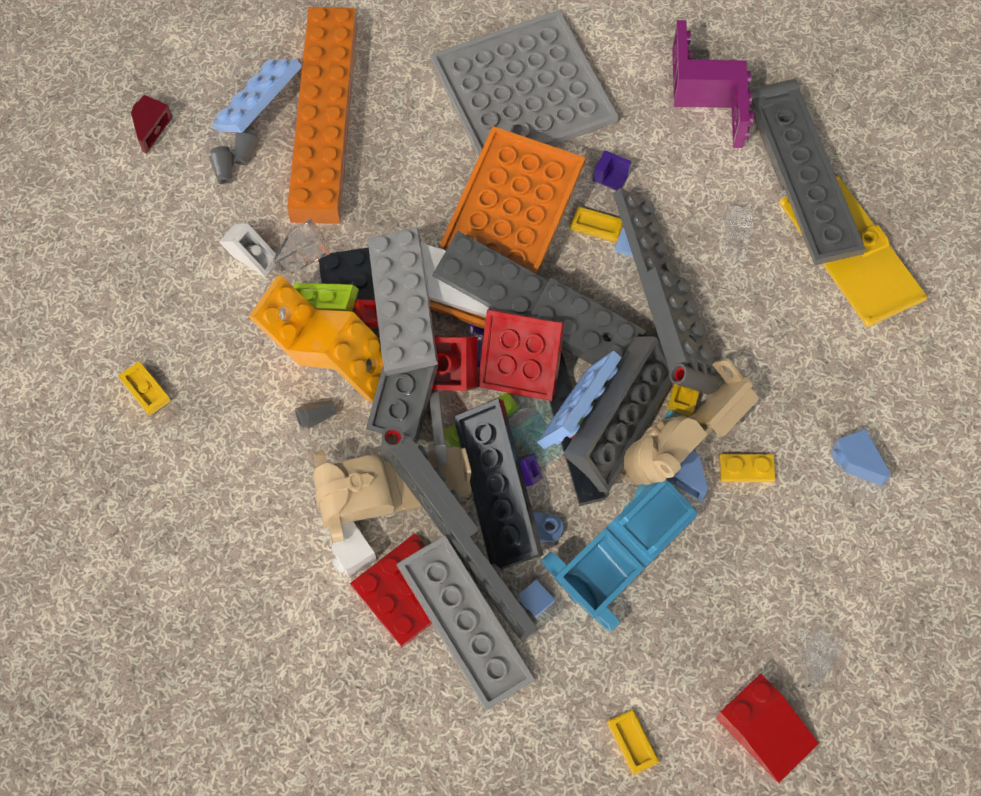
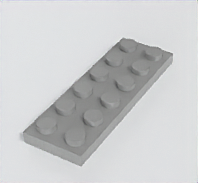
(402, 302)
(465, 623)

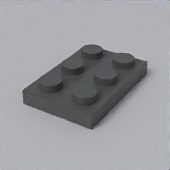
(402, 401)

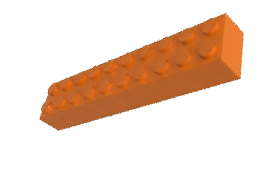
(323, 116)

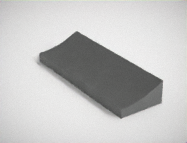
(621, 413)

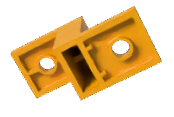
(320, 336)

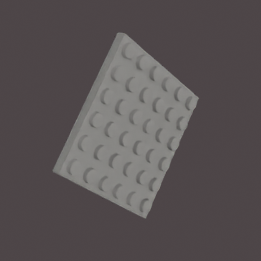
(524, 82)

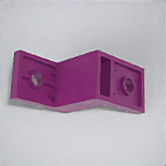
(712, 84)

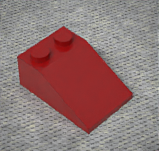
(456, 363)
(768, 728)

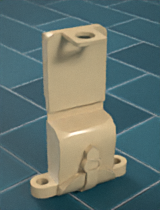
(673, 439)
(373, 488)

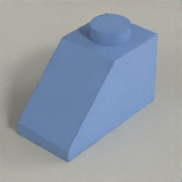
(860, 458)
(691, 477)

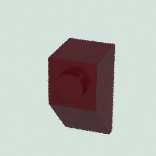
(149, 120)

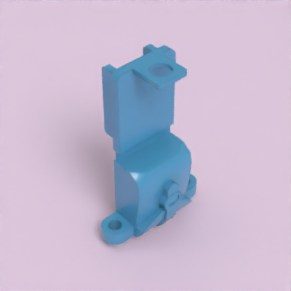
(622, 550)

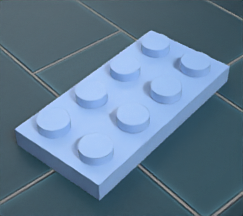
(256, 95)
(579, 400)

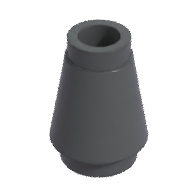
(244, 146)
(222, 164)
(314, 412)

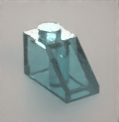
(527, 428)

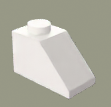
(249, 248)
(353, 552)

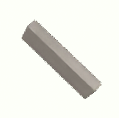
(438, 429)

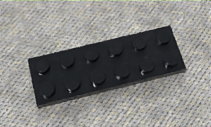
(498, 485)

